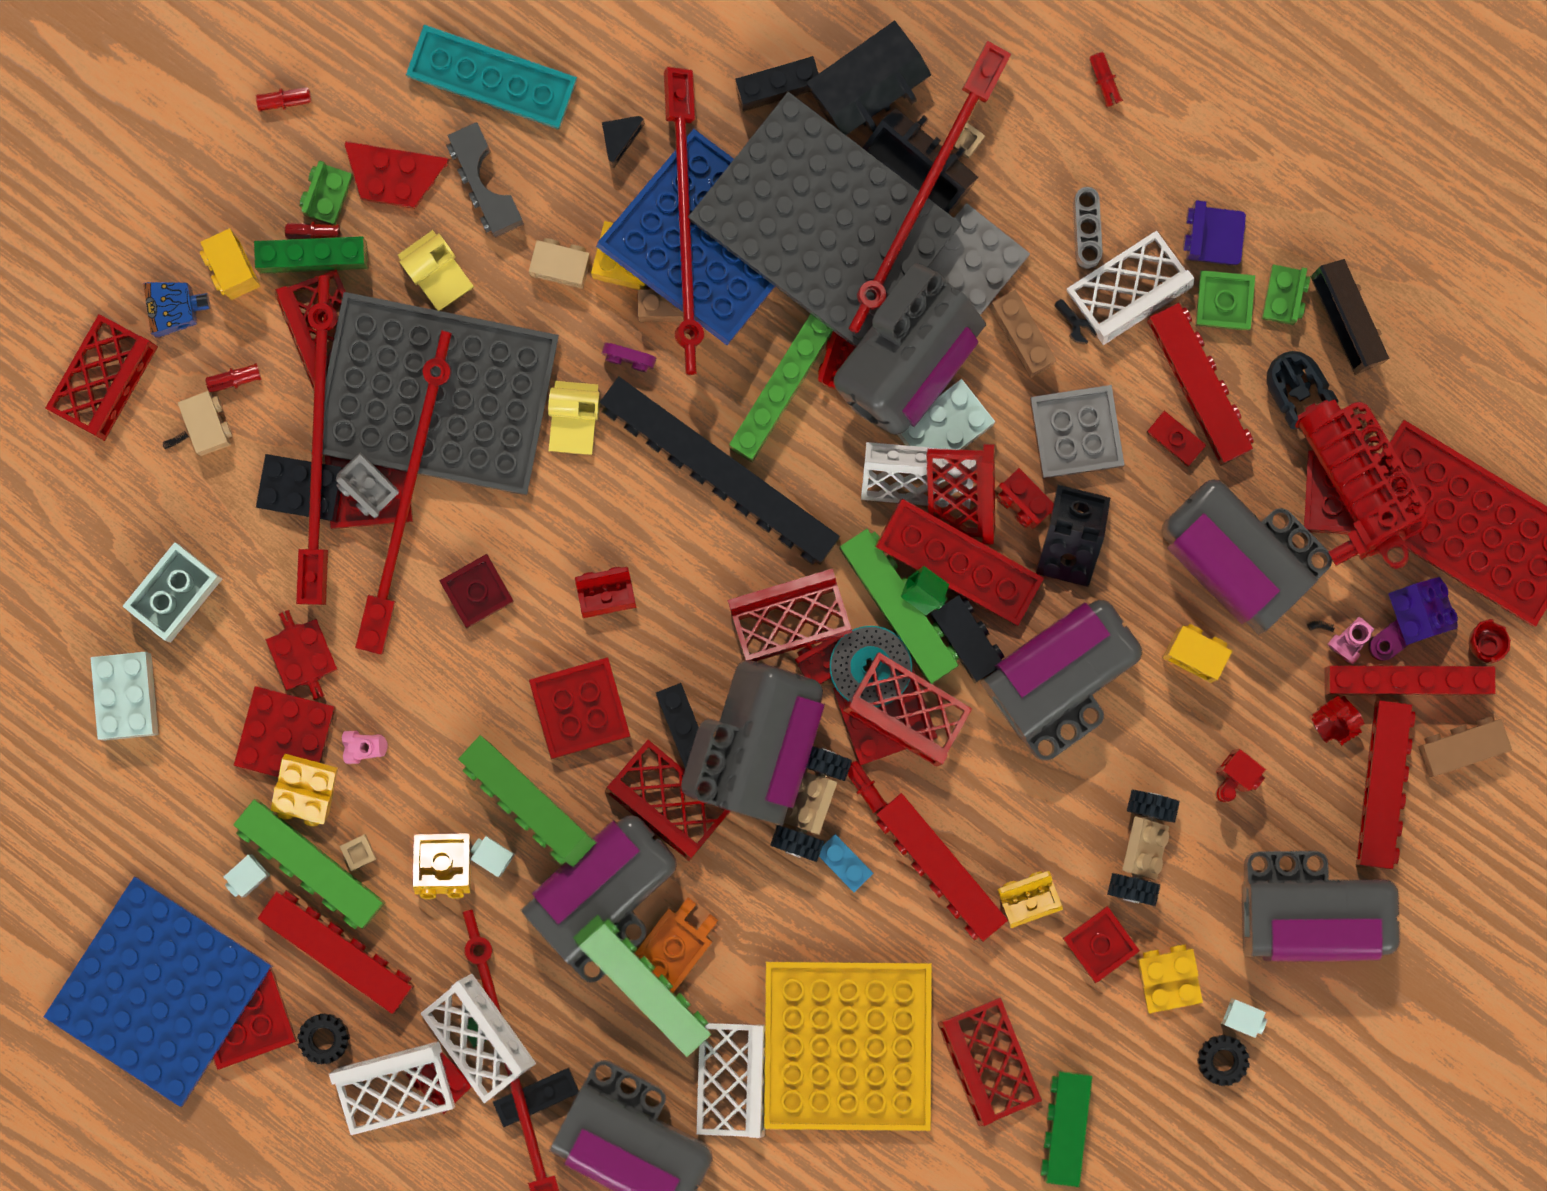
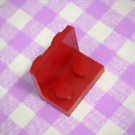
(1025, 499)

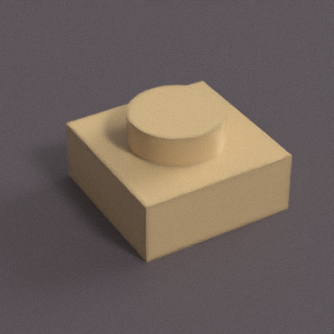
(969, 139)
(358, 852)

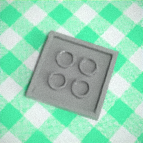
(978, 258)
(1077, 431)

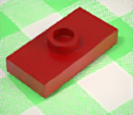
(1176, 438)

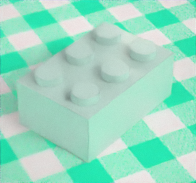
(951, 421)
(172, 592)
(124, 696)

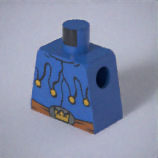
(172, 306)

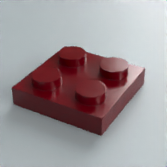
(476, 591)

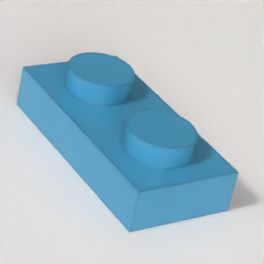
(844, 863)

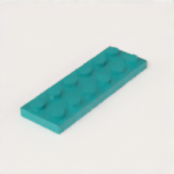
(491, 77)

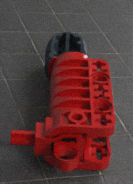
(1347, 459)

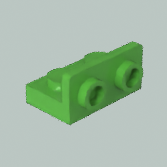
(325, 193)
(1285, 294)

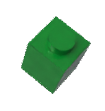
(925, 590)

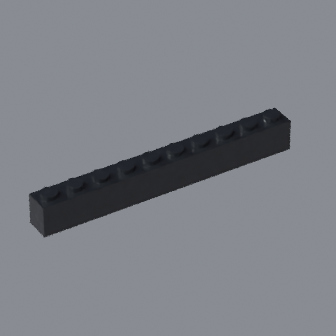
(718, 470)

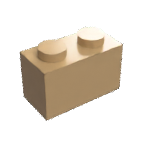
(560, 263)
(205, 423)

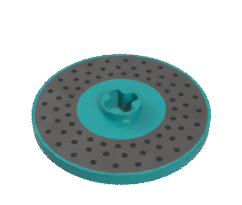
(851, 655)

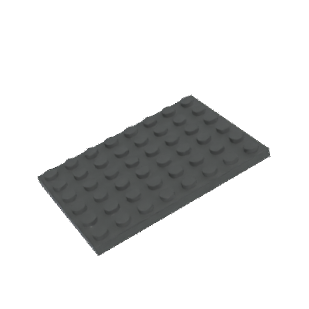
(818, 215)
(482, 417)

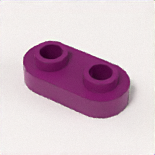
(639, 360)
(1393, 637)

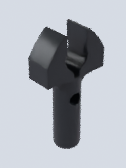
(1075, 321)

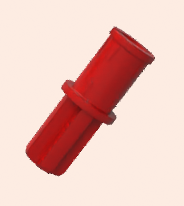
(1105, 78)
(283, 99)
(311, 231)
(233, 378)
(866, 787)

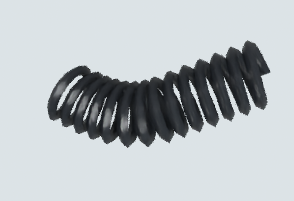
(172, 441)
(1313, 625)

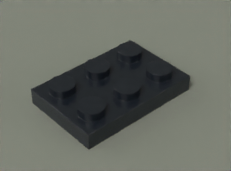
(287, 487)

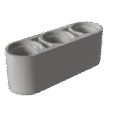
(1091, 215)

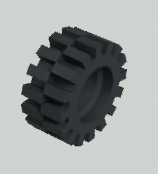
(306, 1038)
(1227, 1077)

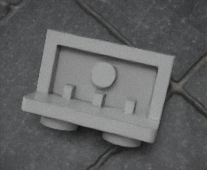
(366, 485)

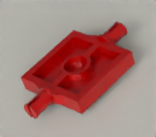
(301, 654)

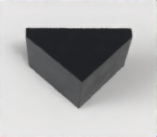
(620, 135)

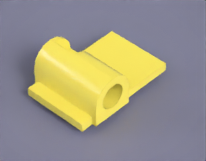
(435, 270)
(573, 415)

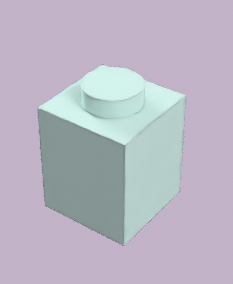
(491, 855)
(245, 876)
(1244, 1018)

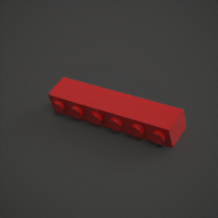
(1200, 384)
(1410, 680)
(1384, 785)
(941, 867)
(335, 951)

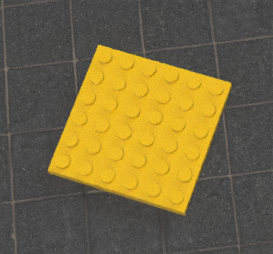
(848, 1046)

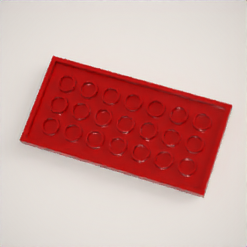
(1476, 525)

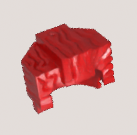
(1337, 720)

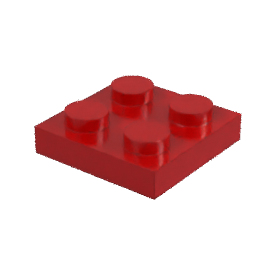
(1101, 944)

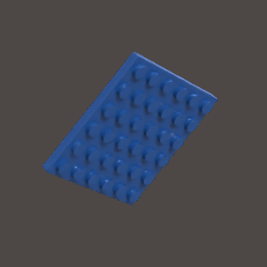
(648, 245)
(158, 991)

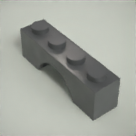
(498, 210)

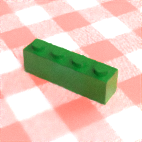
(311, 255)
(1067, 1128)

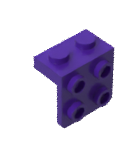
(1214, 234)
(1423, 610)

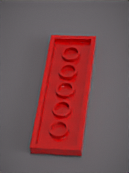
(959, 560)

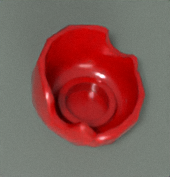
(1489, 641)

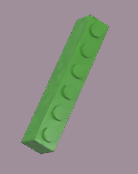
(780, 388)
(910, 624)
(527, 801)
(309, 864)
(641, 985)

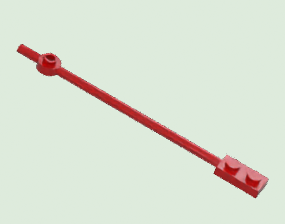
(978, 86)
(681, 110)
(314, 561)
(379, 608)
(542, 1182)

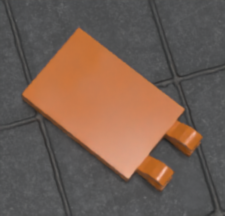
(676, 944)

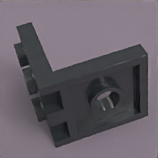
(1075, 535)

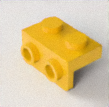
(1029, 898)

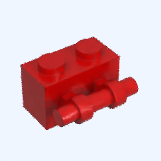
(1239, 772)

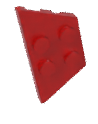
(393, 174)

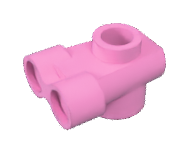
(1345, 643)
(362, 746)

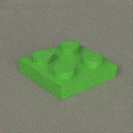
(1225, 300)

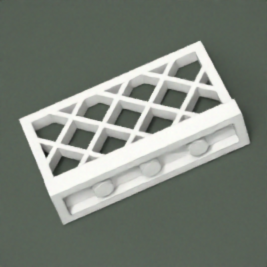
(1143, 306)
(904, 459)
(490, 1027)
(385, 1065)
(755, 1082)

